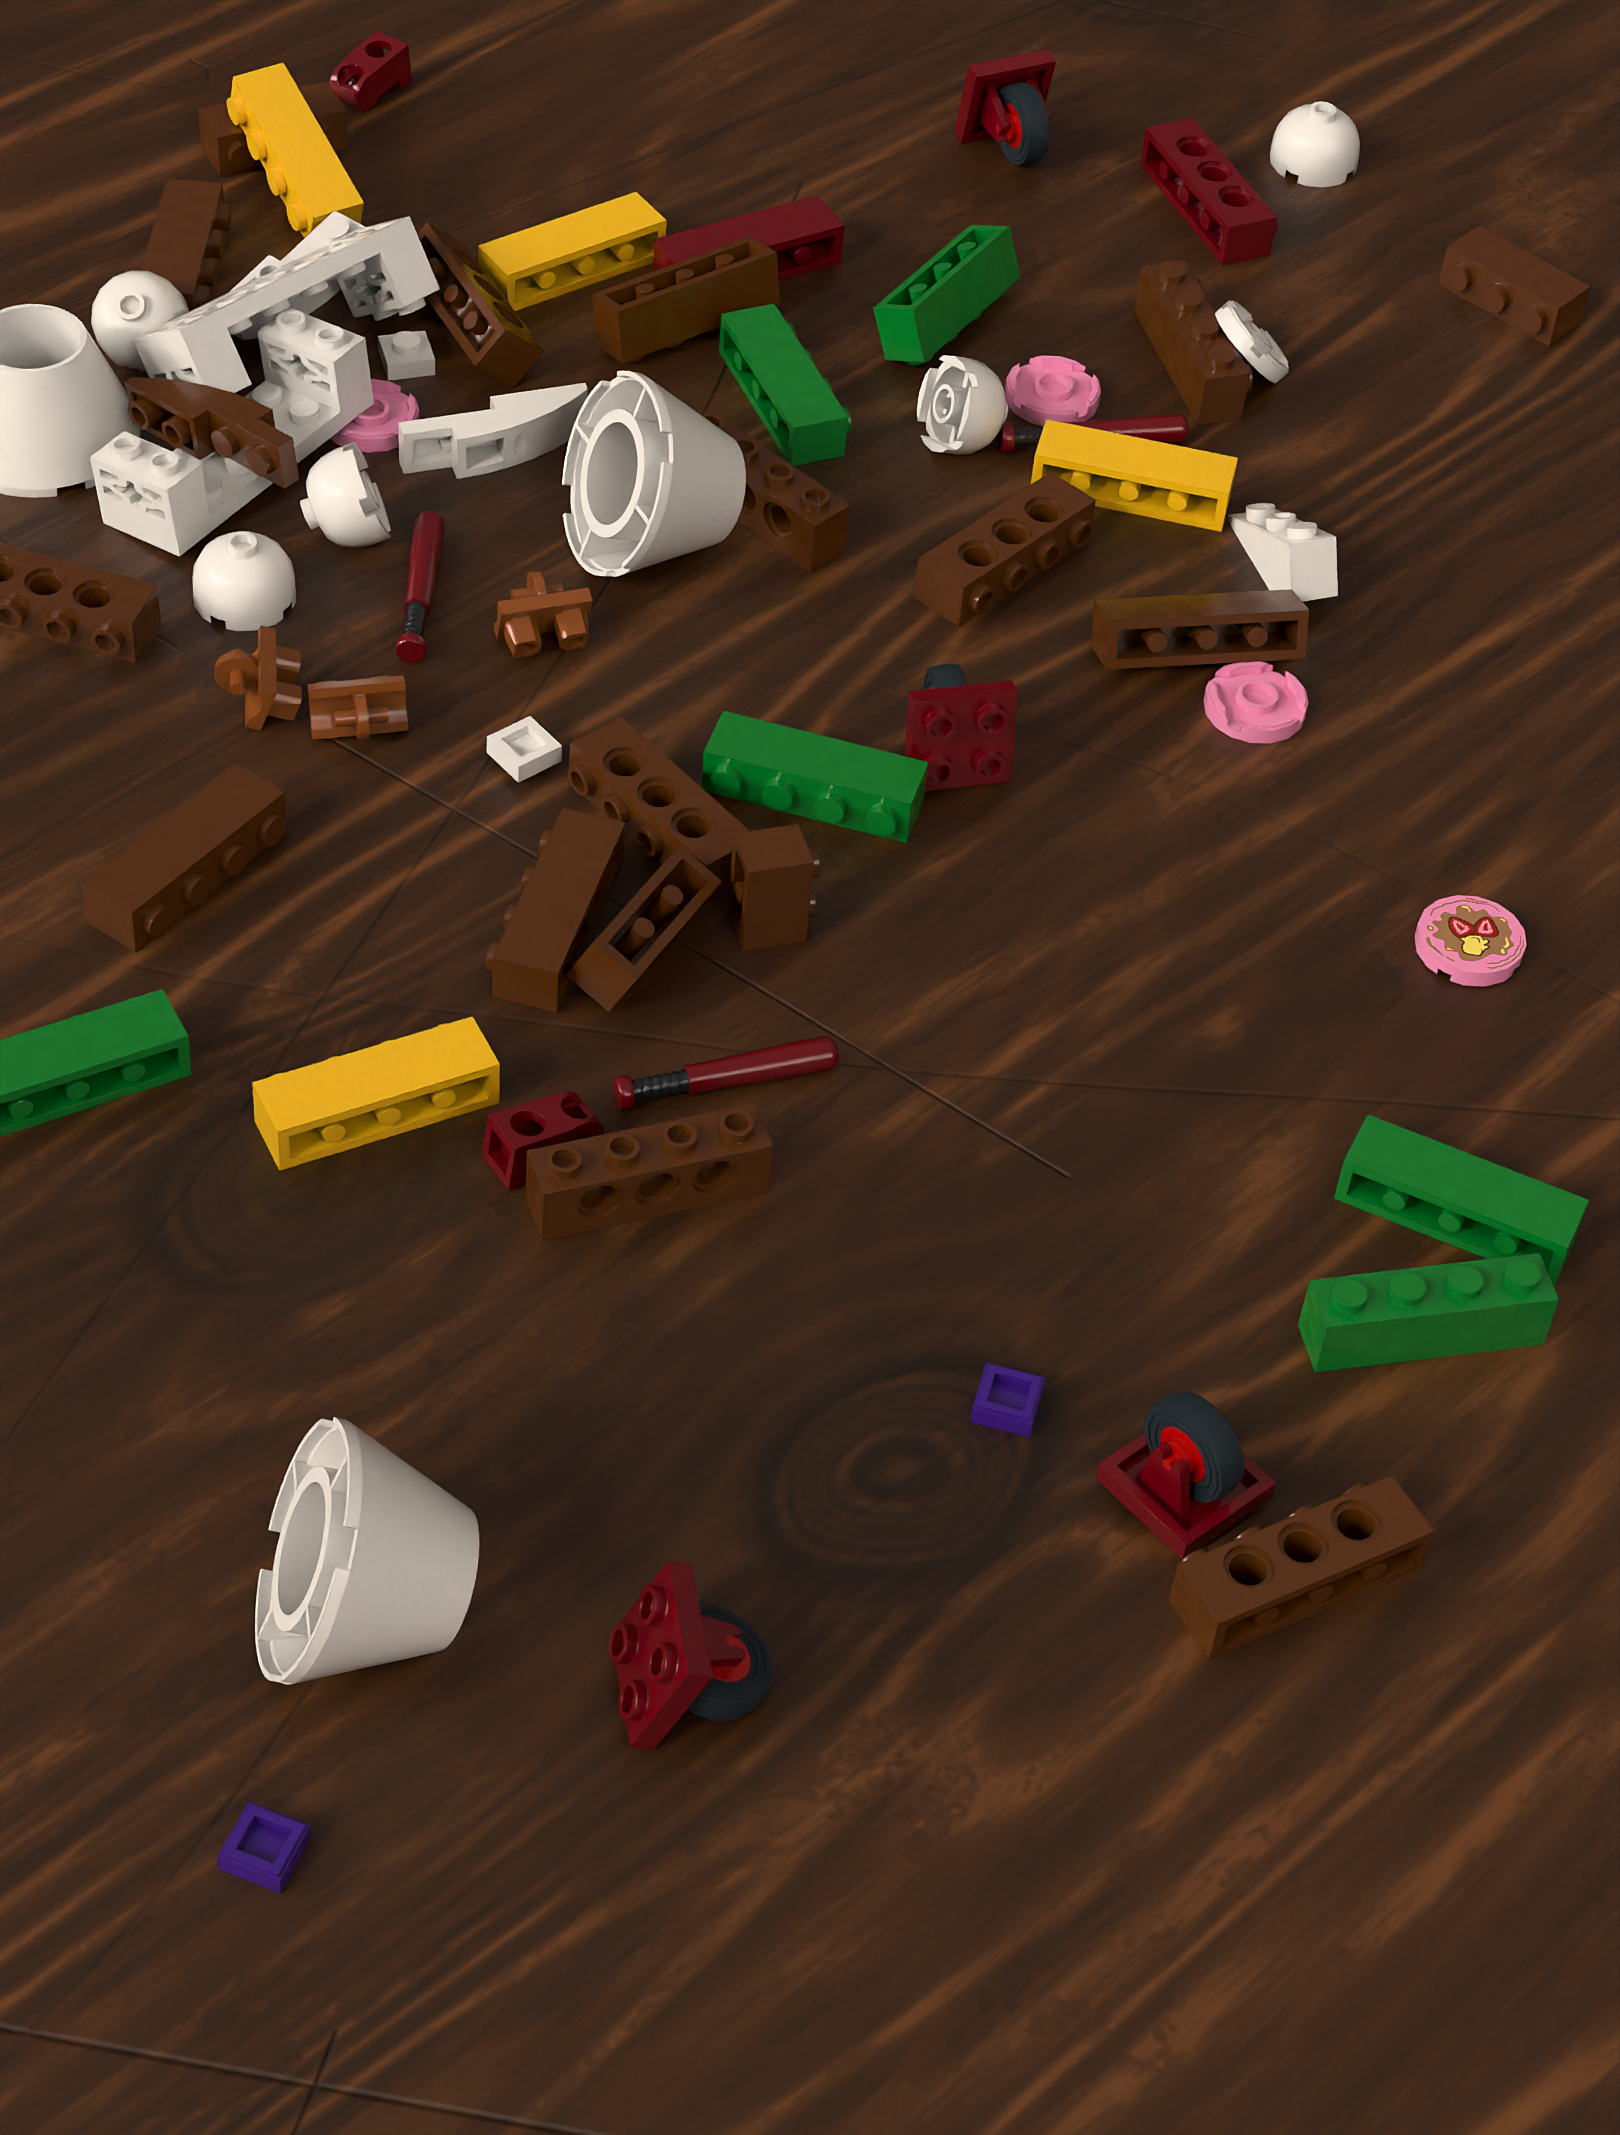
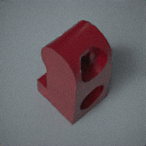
(368, 73)
(531, 1126)

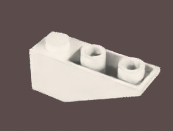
(1288, 551)

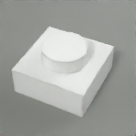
(406, 355)
(524, 749)

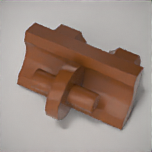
(543, 610)
(264, 677)
(357, 707)

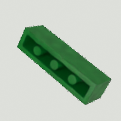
(946, 293)
(784, 385)
(814, 776)
(90, 1060)
(1458, 1196)
(1427, 1312)

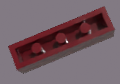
(800, 232)

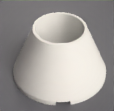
(54, 401)
(647, 478)
(364, 1563)

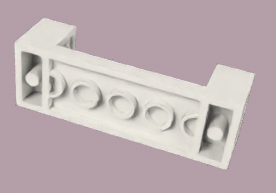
(377, 269)
(172, 500)

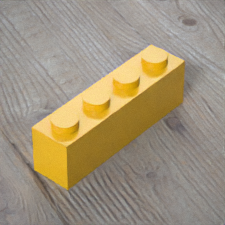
(292, 148)
(573, 250)
(1138, 474)
(376, 1093)

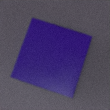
(1007, 1399)
(264, 1847)

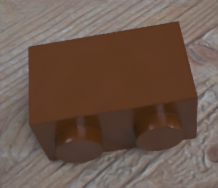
(772, 886)

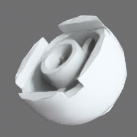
(1316, 145)
(131, 307)
(961, 406)
(345, 500)
(243, 581)

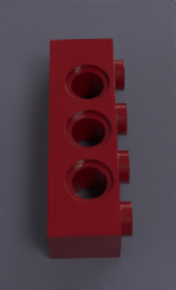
(1208, 191)

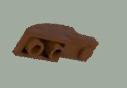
(211, 420)

